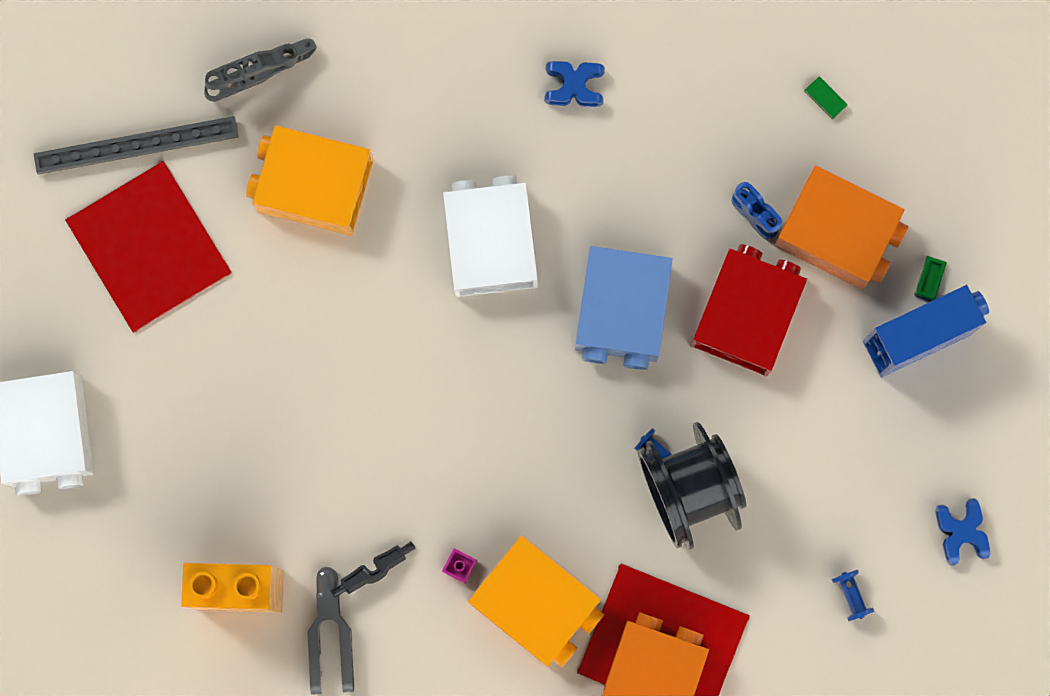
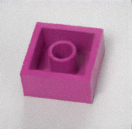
(459, 565)

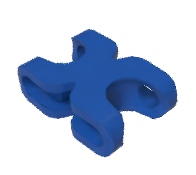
(574, 84)
(756, 210)
(962, 531)

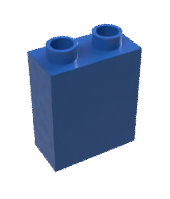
(926, 330)

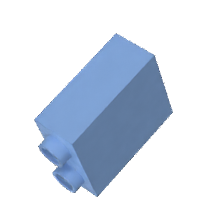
(623, 307)

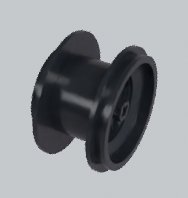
(693, 485)

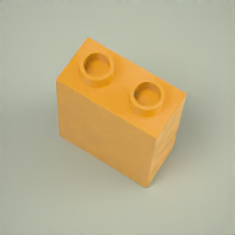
(310, 179)
(232, 587)
(537, 603)

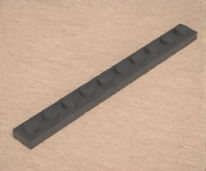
(136, 145)

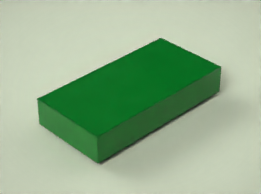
(825, 97)
(930, 278)

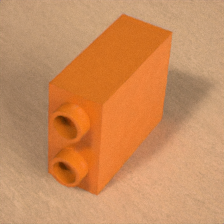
(842, 229)
(655, 662)

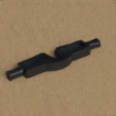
(363, 575)

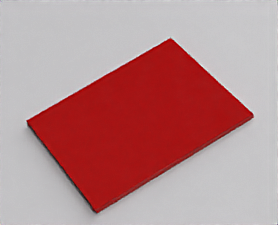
(148, 246)
(676, 606)

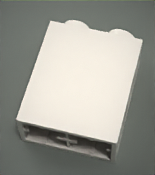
(490, 237)
(44, 433)

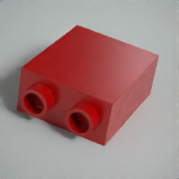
(749, 310)

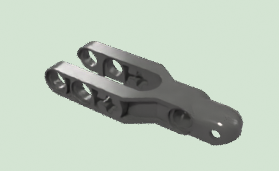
(264, 66)
(329, 609)

